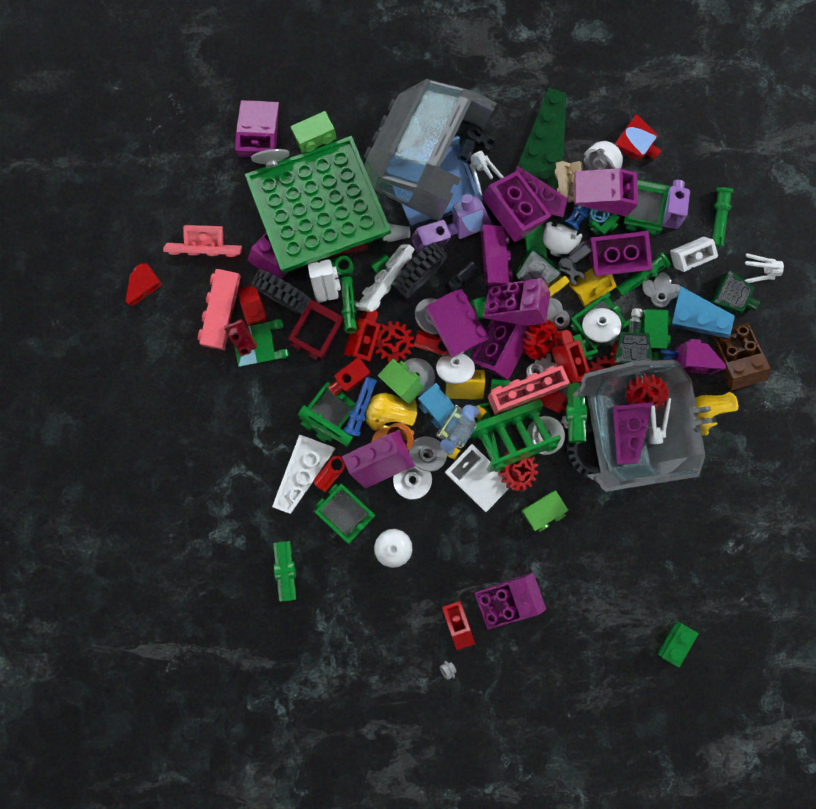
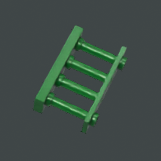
(514, 417)

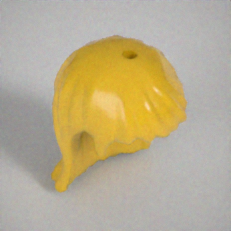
(718, 405)
(389, 408)

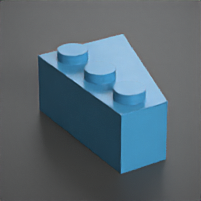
(701, 316)
(436, 405)

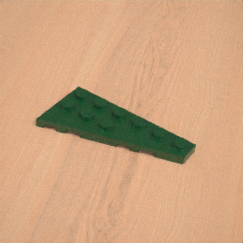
(546, 139)

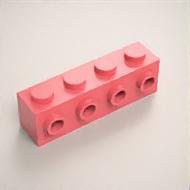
(220, 309)
(527, 390)

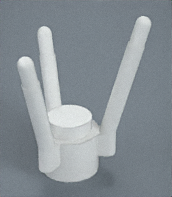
(480, 162)
(771, 267)
(655, 434)

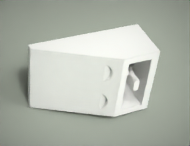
(473, 478)

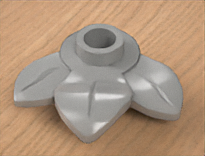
(661, 287)
(554, 311)

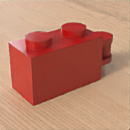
(362, 341)
(570, 356)

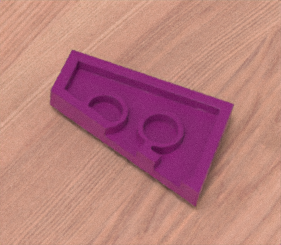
(550, 198)
(630, 431)

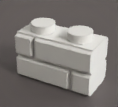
(694, 253)
(324, 281)

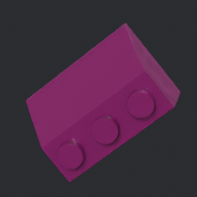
(515, 206)
(620, 253)
(495, 255)
(456, 323)
(502, 349)
(698, 358)
(378, 460)

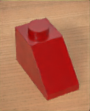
(141, 284)
(252, 306)
(458, 625)

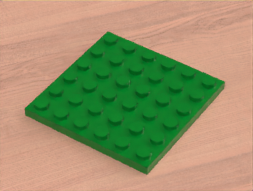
(317, 204)

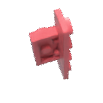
(203, 240)

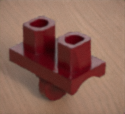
(241, 337)

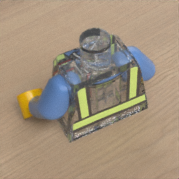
(458, 428)

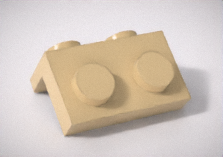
(565, 175)

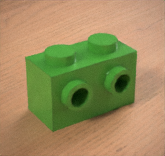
(313, 132)
(401, 381)
(544, 511)

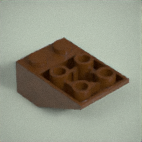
(742, 357)

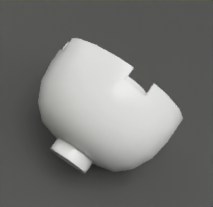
(603, 156)
(560, 239)
(393, 548)

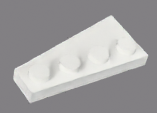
(384, 279)
(304, 466)

